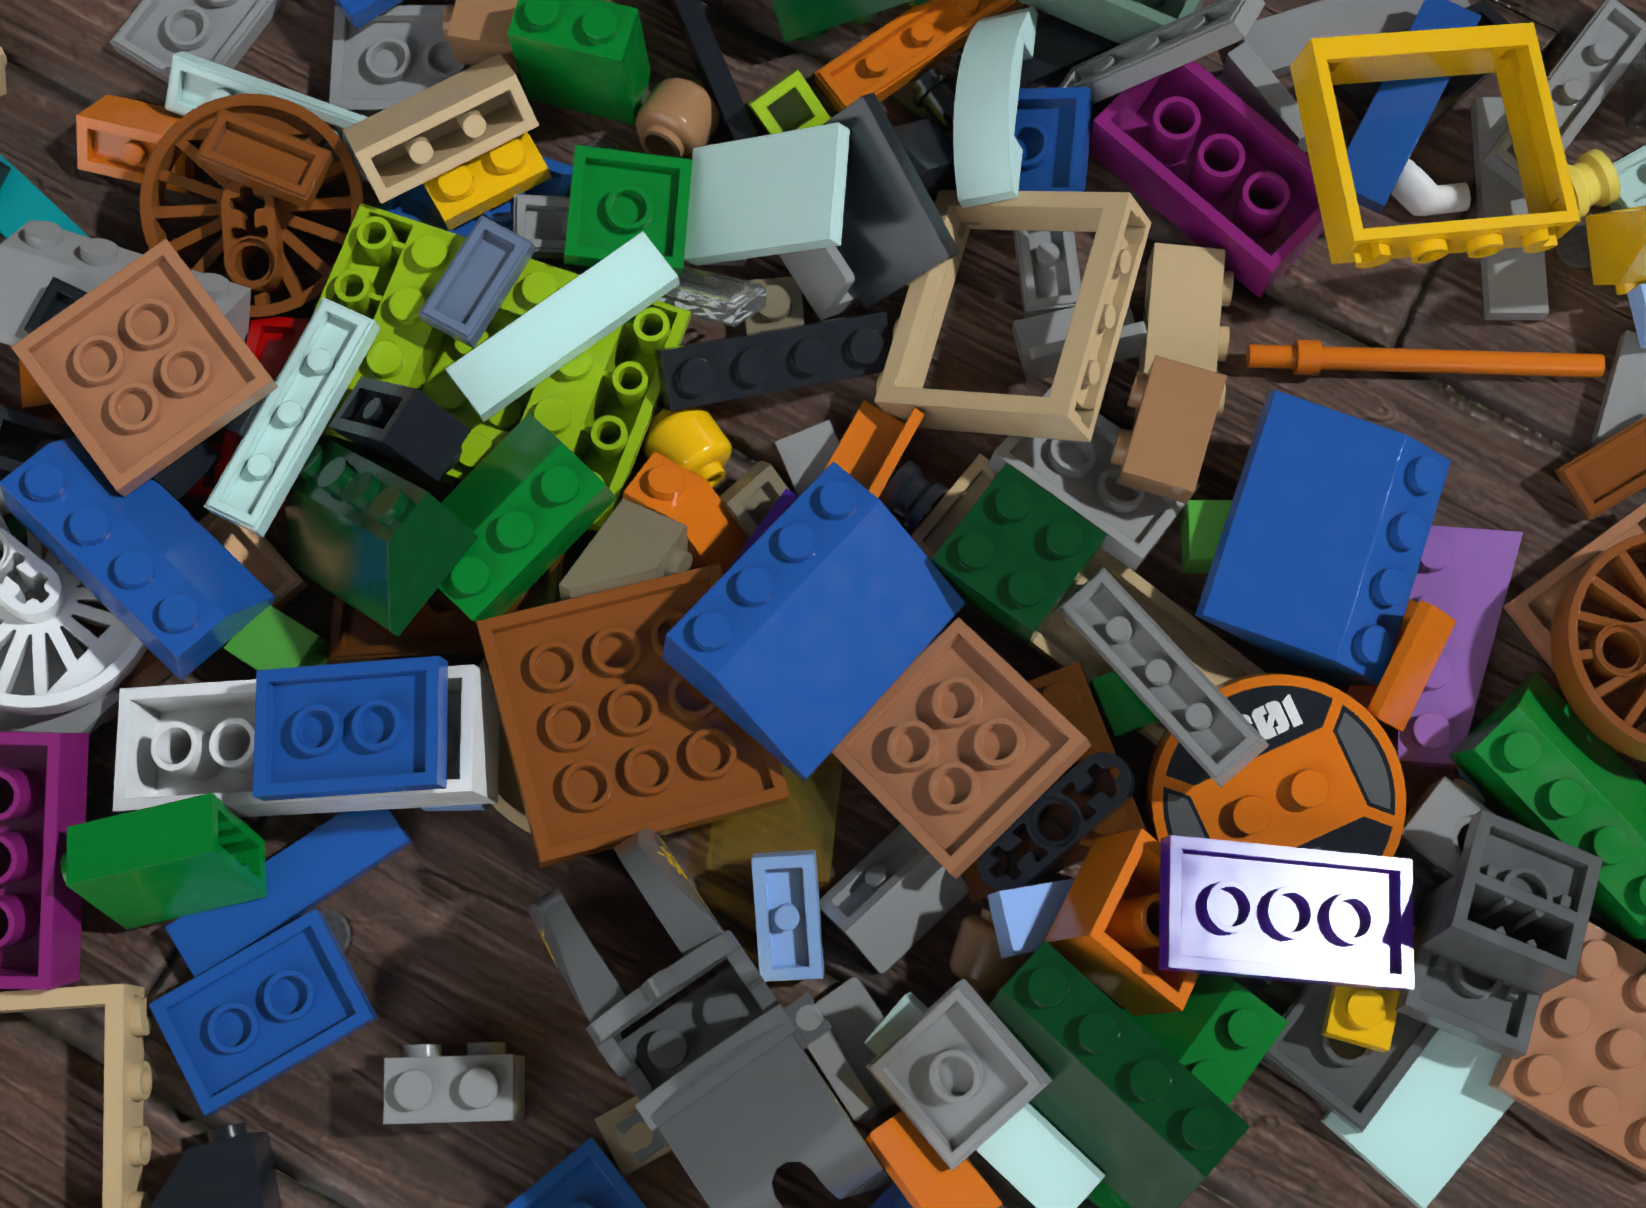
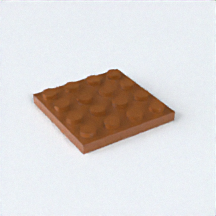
(609, 729)

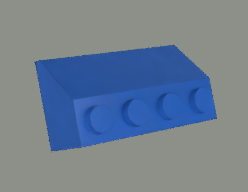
(136, 554)

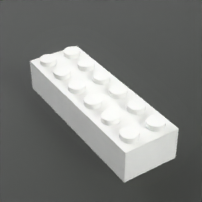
(201, 742)

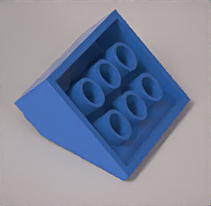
(1324, 540)
(813, 622)

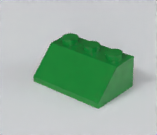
(527, 510)

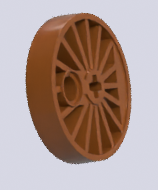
(240, 233)
(1582, 669)

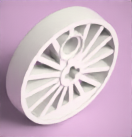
(96, 671)

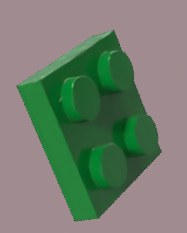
(620, 197)

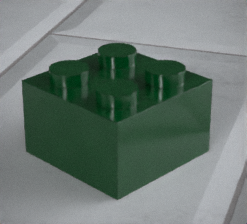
(1018, 554)

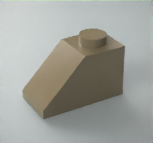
(628, 550)

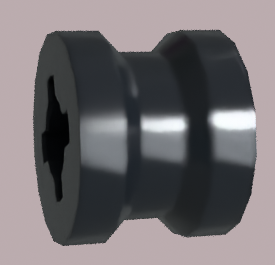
(911, 496)

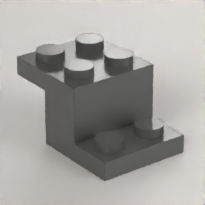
(1500, 934)

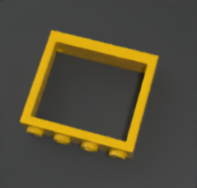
(1502, 49)

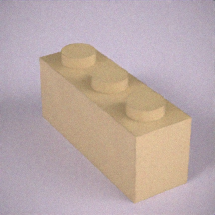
(441, 127)
(1184, 307)

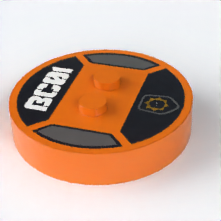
(1318, 785)

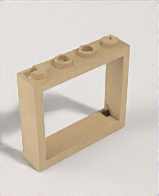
(1090, 340)
(126, 1079)

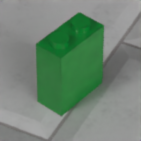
(582, 56)
(165, 861)

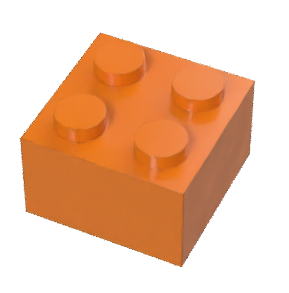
(1113, 925)

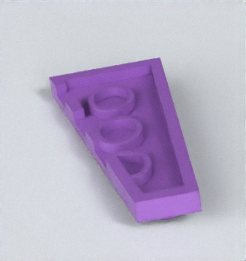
(1468, 579)

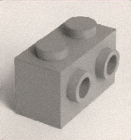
(454, 1088)

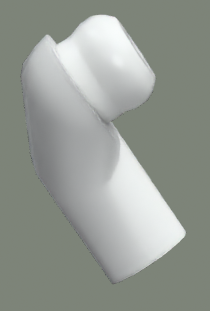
(1424, 197)

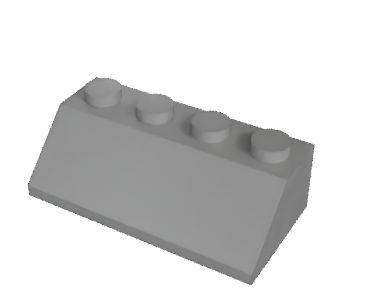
(46, 250)

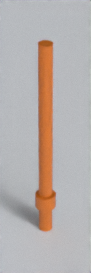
(1310, 357)

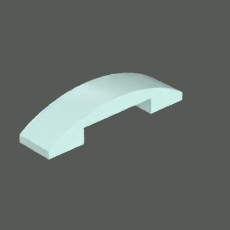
(986, 107)

